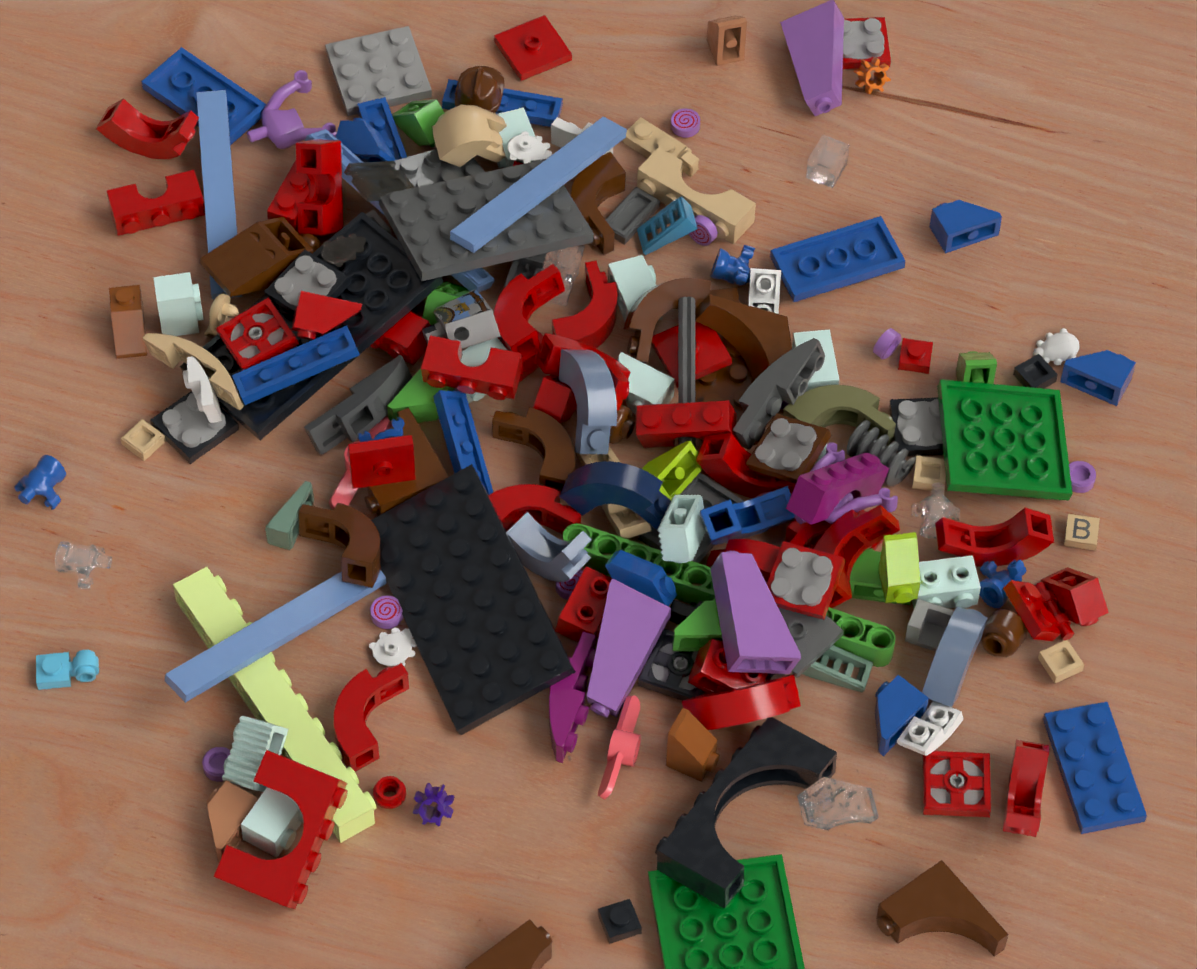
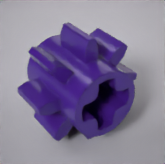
(436, 795)

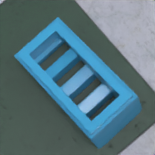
(686, 223)

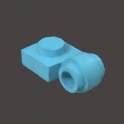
(57, 669)

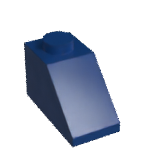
(364, 141)
(963, 224)
(1099, 375)
(642, 576)
(894, 710)

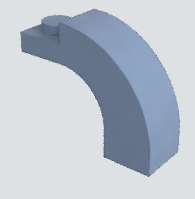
(595, 398)
(545, 553)
(954, 656)

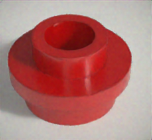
(387, 784)

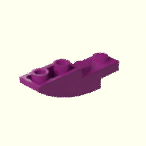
(568, 700)

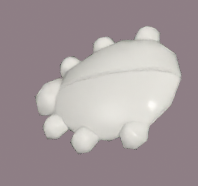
(528, 148)
(1057, 347)
(393, 647)

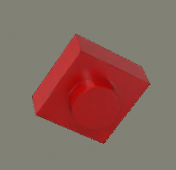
(915, 355)

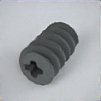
(866, 442)

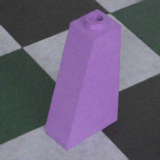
(817, 54)
(749, 618)
(624, 644)

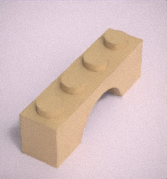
(728, 210)

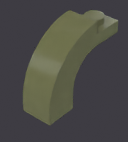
(841, 405)

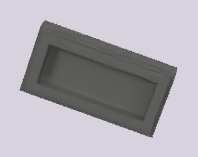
(631, 214)

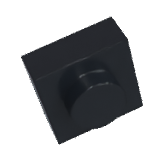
(1035, 373)
(619, 921)

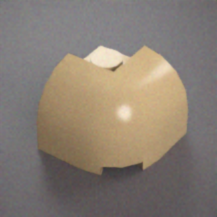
(467, 133)

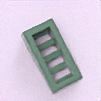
(284, 526)
(832, 675)

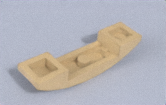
(173, 349)

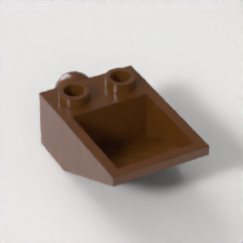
(257, 256)

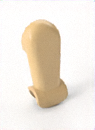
(218, 313)

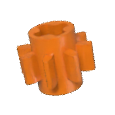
(879, 75)

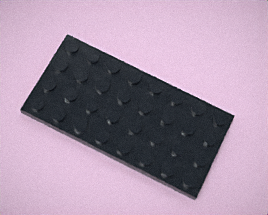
(380, 281)
(468, 600)

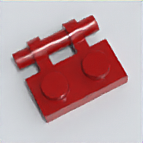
(1039, 610)

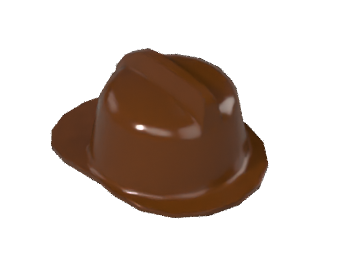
(480, 87)

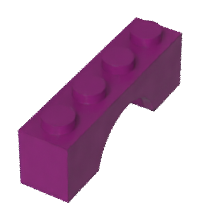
(824, 488)

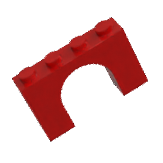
(318, 799)

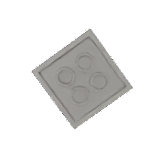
(378, 68)

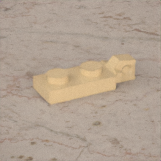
(647, 138)

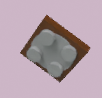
(788, 448)

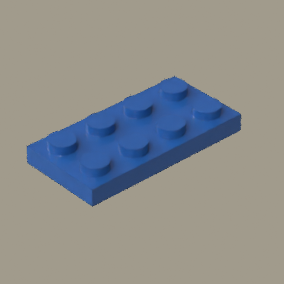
(185, 74)
(837, 259)
(1094, 767)

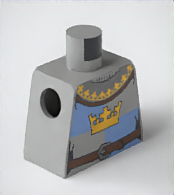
(464, 320)

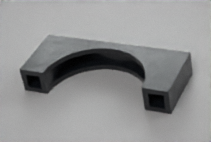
(770, 757)

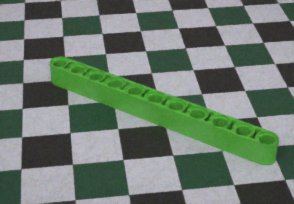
(685, 574)

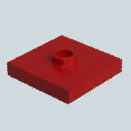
(533, 47)
(709, 351)
(382, 461)

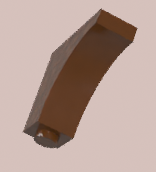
(754, 332)
(427, 471)
(939, 904)
(522, 949)

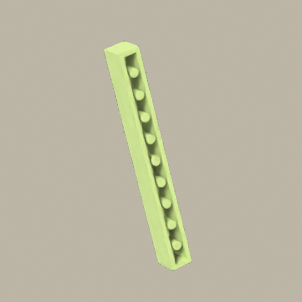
(271, 697)

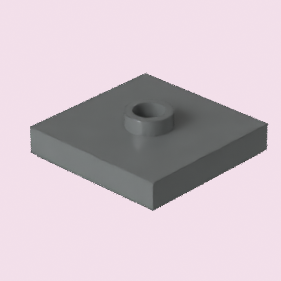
(811, 636)

